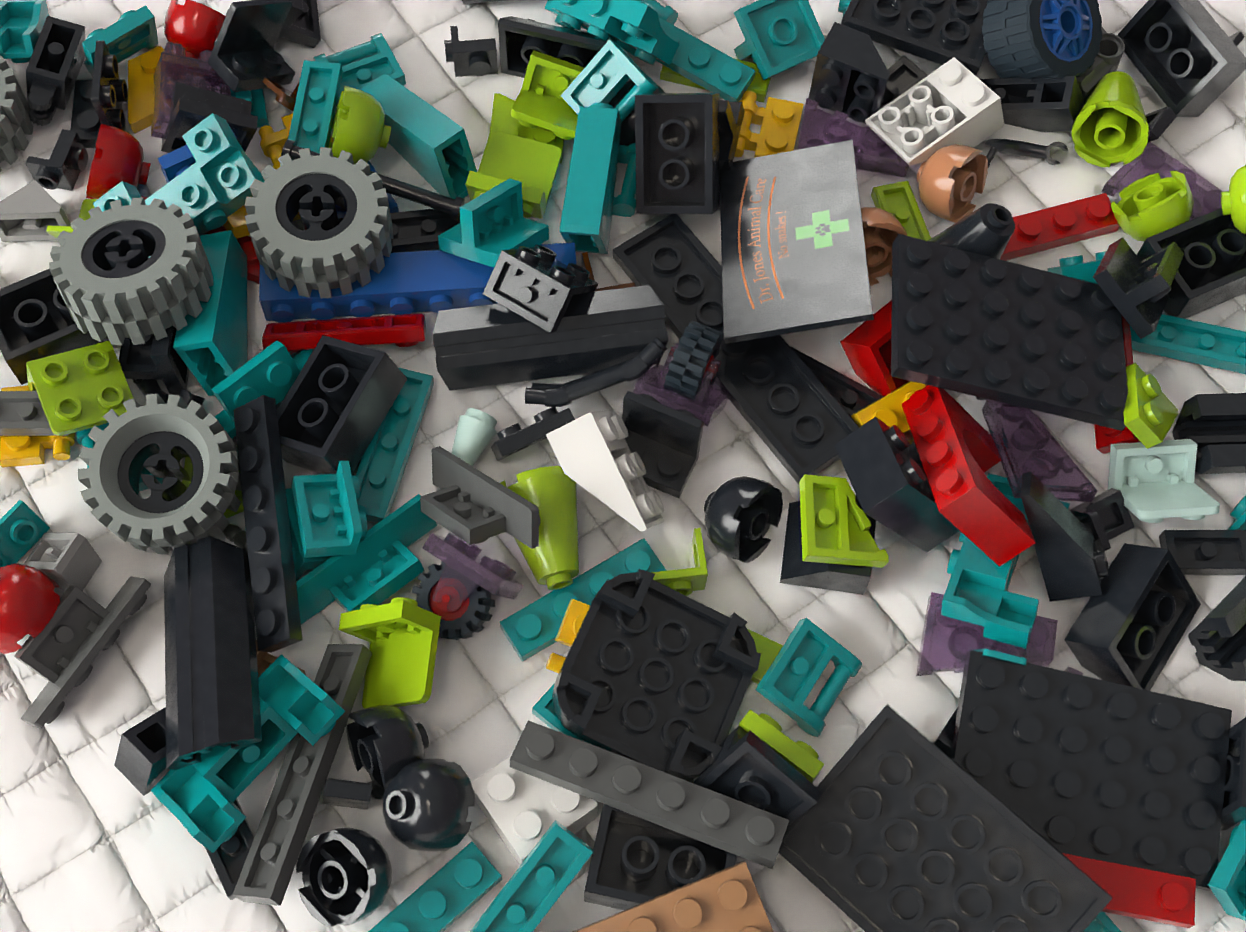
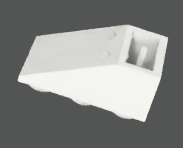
(939, 112)
(600, 461)

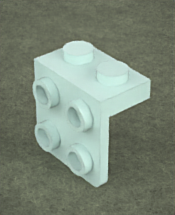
(1159, 480)

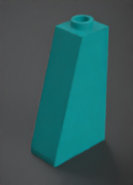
(425, 137)
(592, 179)
(217, 338)

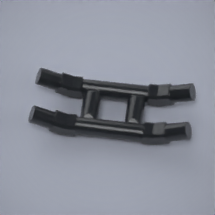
(564, 393)

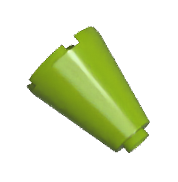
(1111, 123)
(555, 495)

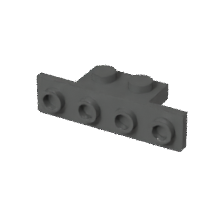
(476, 504)
(72, 642)

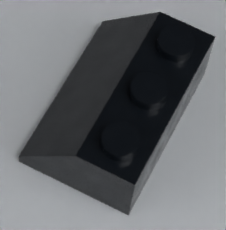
(521, 36)
(1137, 618)

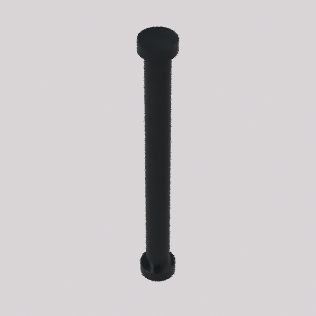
(399, 188)

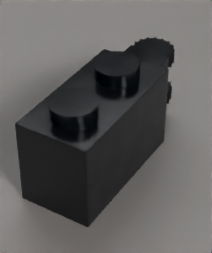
(54, 68)

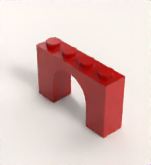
(954, 457)

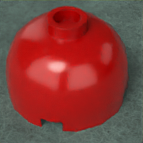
(192, 26)
(115, 160)
(25, 604)

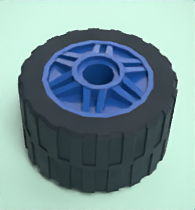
(1041, 37)

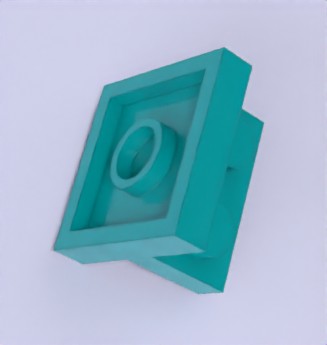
(778, 35)
(492, 225)

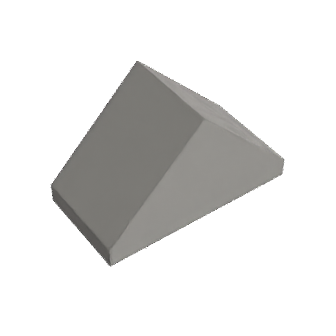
(28, 213)
(65, 559)

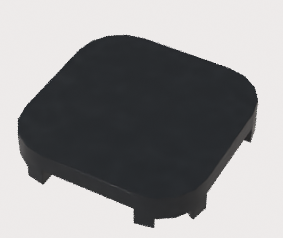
(655, 676)

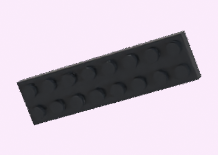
(759, 375)

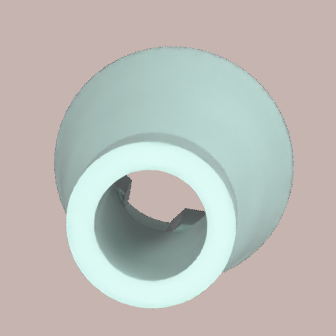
(473, 435)

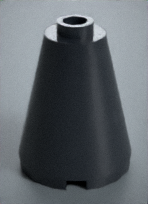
(981, 232)

